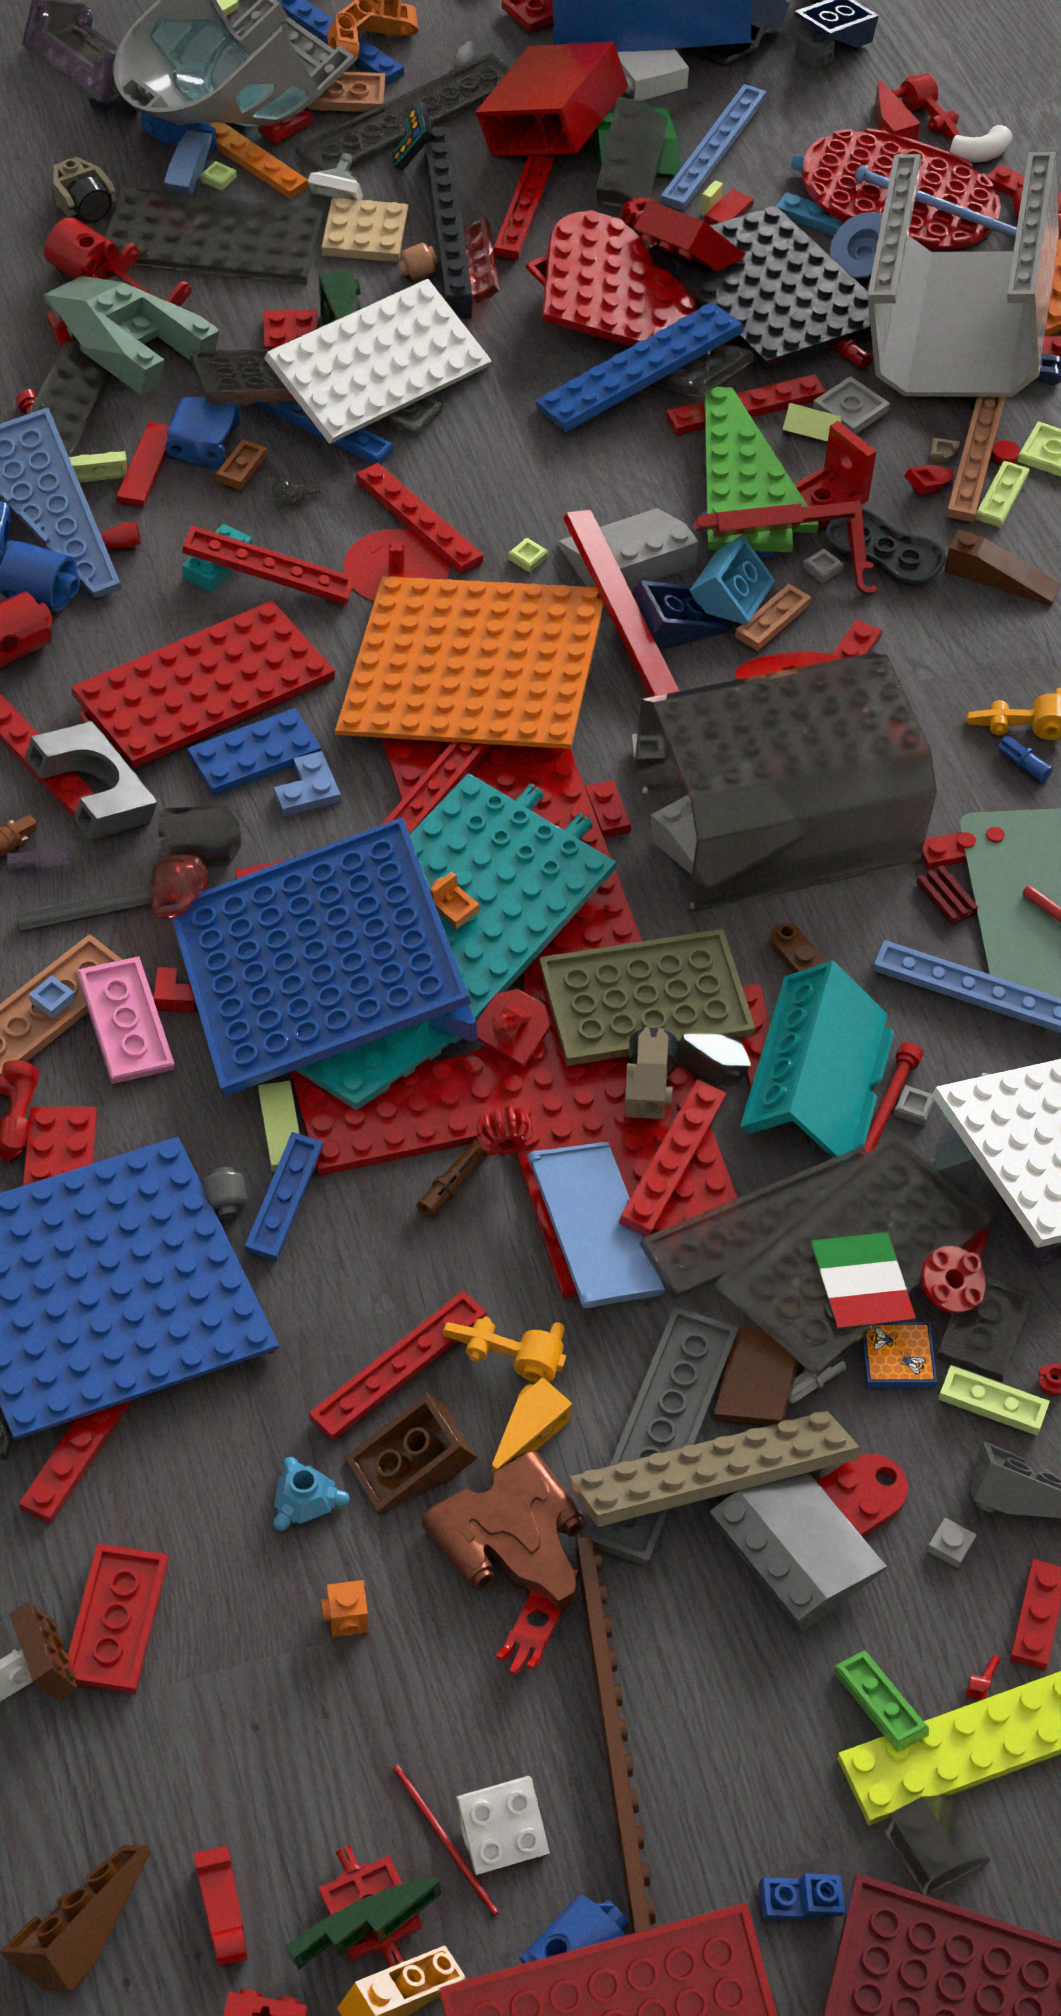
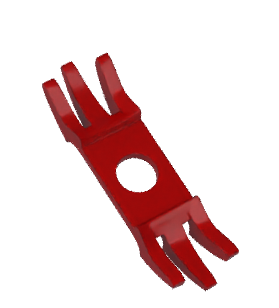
(531, 1636)

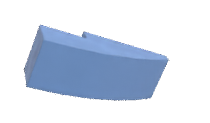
(188, 162)

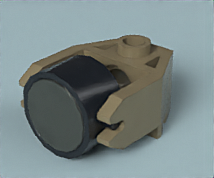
(83, 190)
(650, 1060)

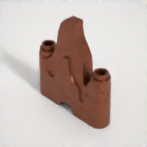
(513, 1526)

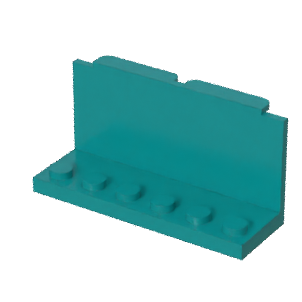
(821, 1060)

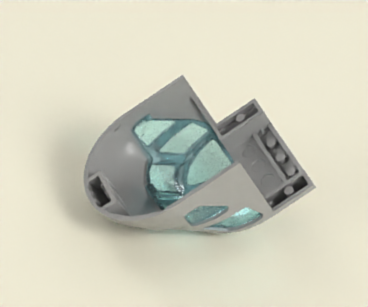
(198, 68)

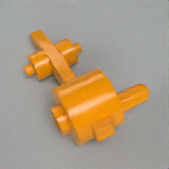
(1044, 716)
(535, 1356)

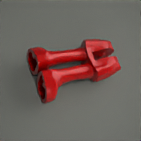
(18, 1084)

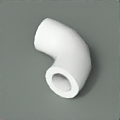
(984, 147)

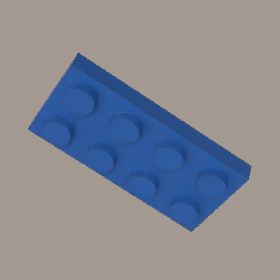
(252, 751)

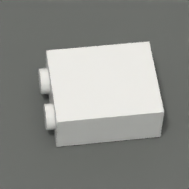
(653, 73)

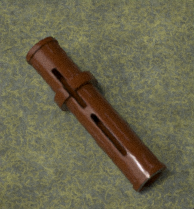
(432, 1201)

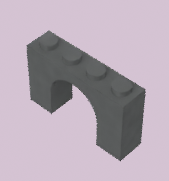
(87, 750)

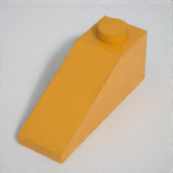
(535, 1419)

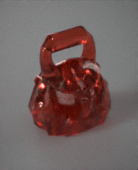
(174, 881)

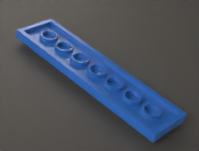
(639, 366)

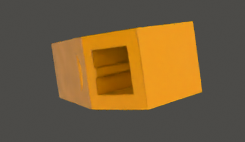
(402, 1987)

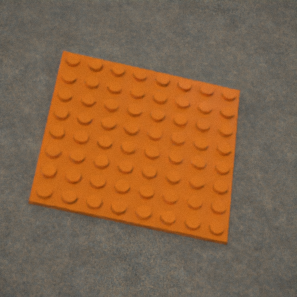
(473, 662)

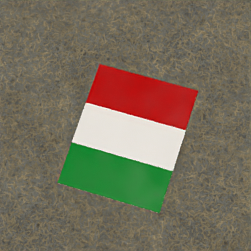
(863, 1279)

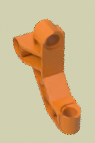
(376, 16)

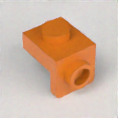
(452, 902)

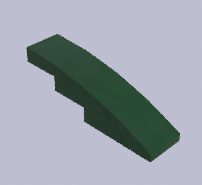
(378, 1914)

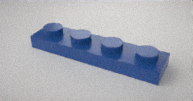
(284, 1196)

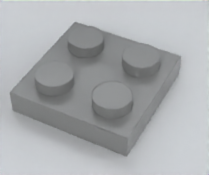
(854, 403)

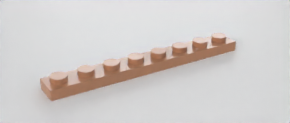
(975, 458)

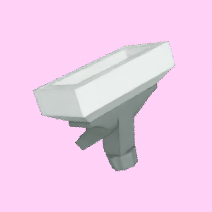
(336, 181)

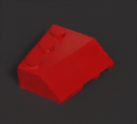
(686, 236)

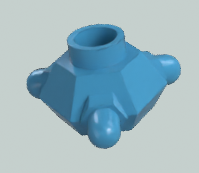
(304, 1494)

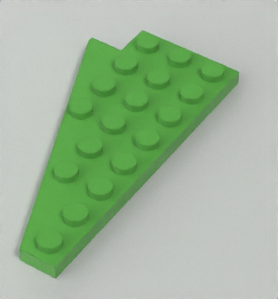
(744, 472)

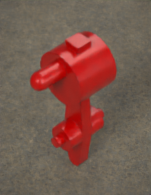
(923, 93)

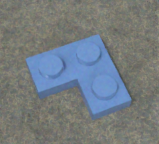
(313, 790)

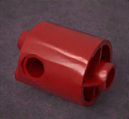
(80, 250)
(23, 627)

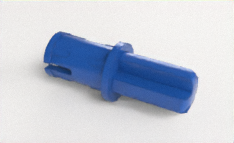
(1025, 759)

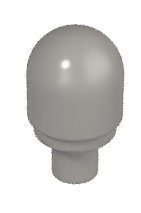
(465, 54)

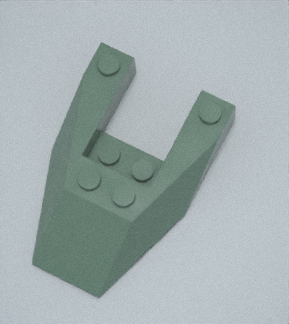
(117, 321)

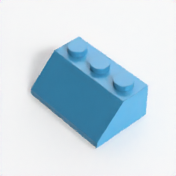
(733, 582)

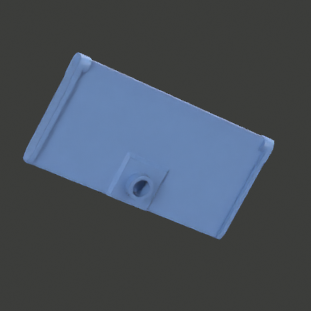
(585, 1205)

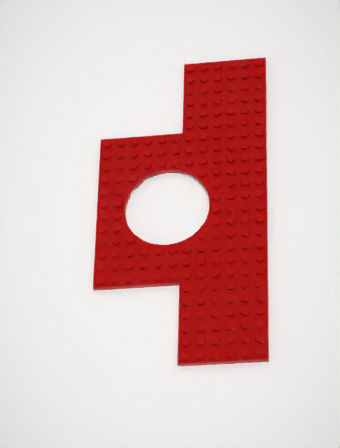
(567, 1104)

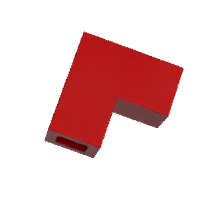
(170, 994)

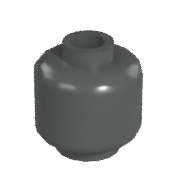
(225, 1191)

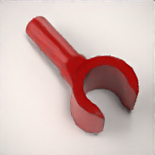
(978, 1685)

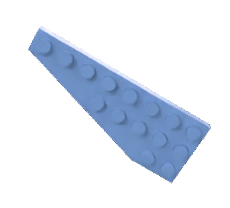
(49, 499)

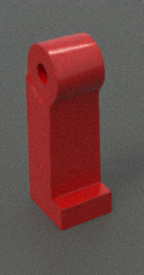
(221, 1904)

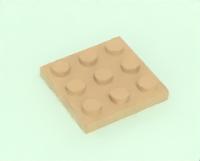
(365, 229)

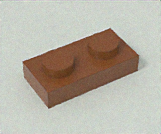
(241, 464)

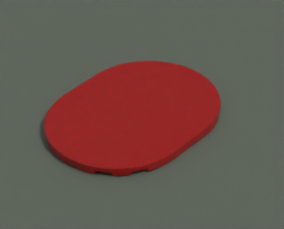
(831, 183)

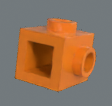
(346, 1608)

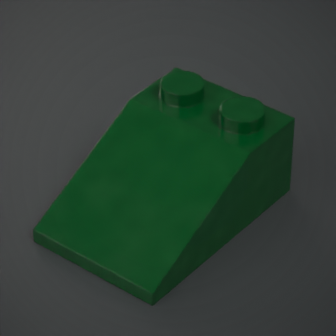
(338, 295)

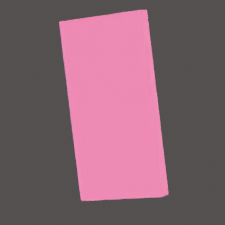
(125, 1020)

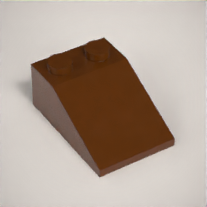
(411, 1454)

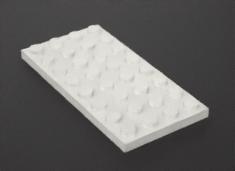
(377, 360)

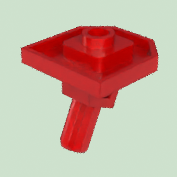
(513, 1025)

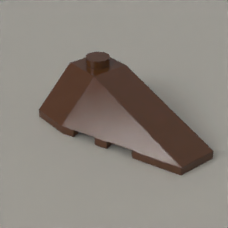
(72, 1936)

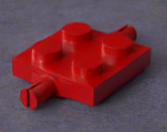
(361, 1882)

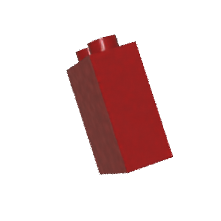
(552, 99)

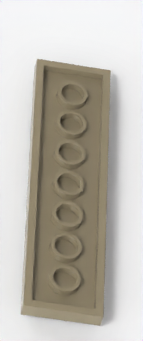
(713, 1468)

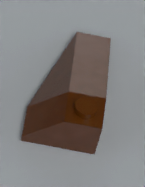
(993, 566)

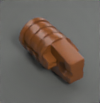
(16, 834)

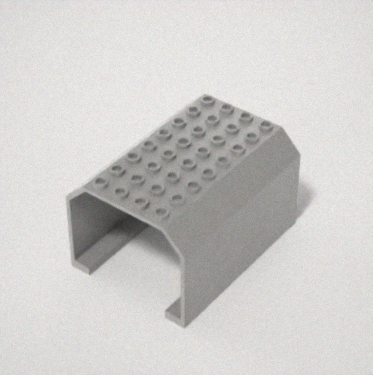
(962, 317)

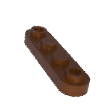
(794, 948)

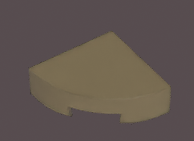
(943, 450)

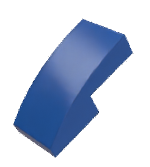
(801, 1899)

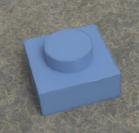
(52, 997)

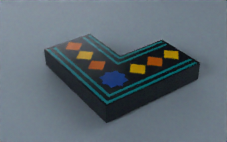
(418, 134)

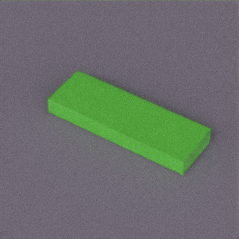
(881, 1701)

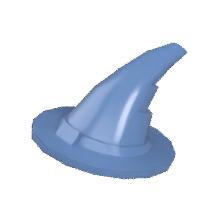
(856, 244)

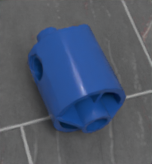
(41, 572)
(576, 1927)

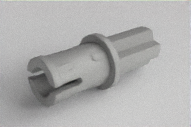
(808, 1382)

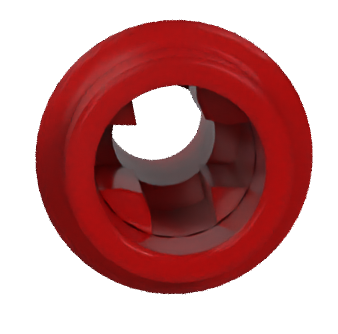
(122, 536)

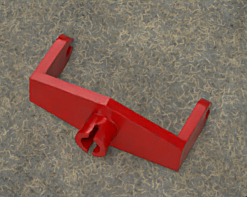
(125, 261)

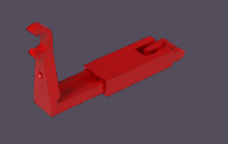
(790, 517)

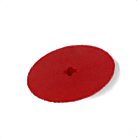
(391, 554)
(781, 662)

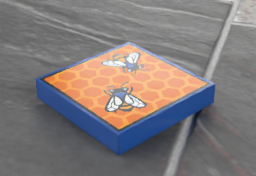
(899, 1356)

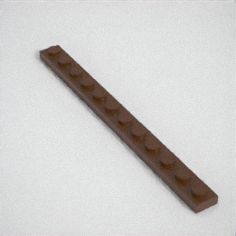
(614, 1733)

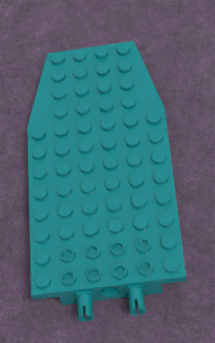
(527, 889)

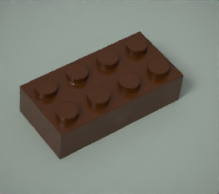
(43, 1651)

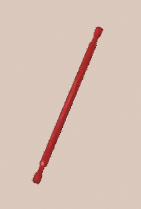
(446, 1841)

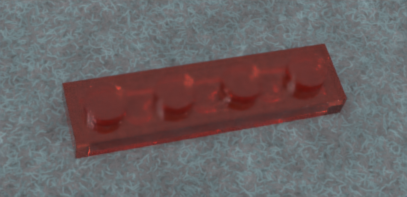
(481, 259)

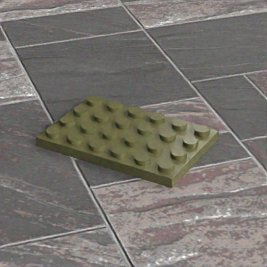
(659, 983)

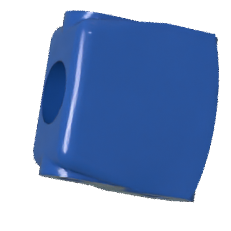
(201, 429)

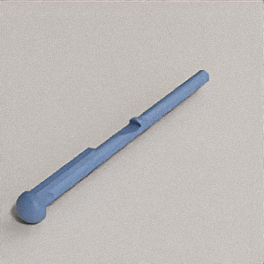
(862, 174)

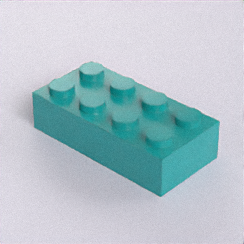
(209, 574)

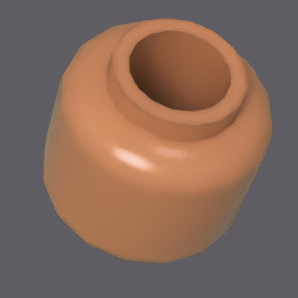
(419, 262)

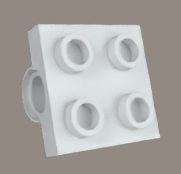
(502, 1825)

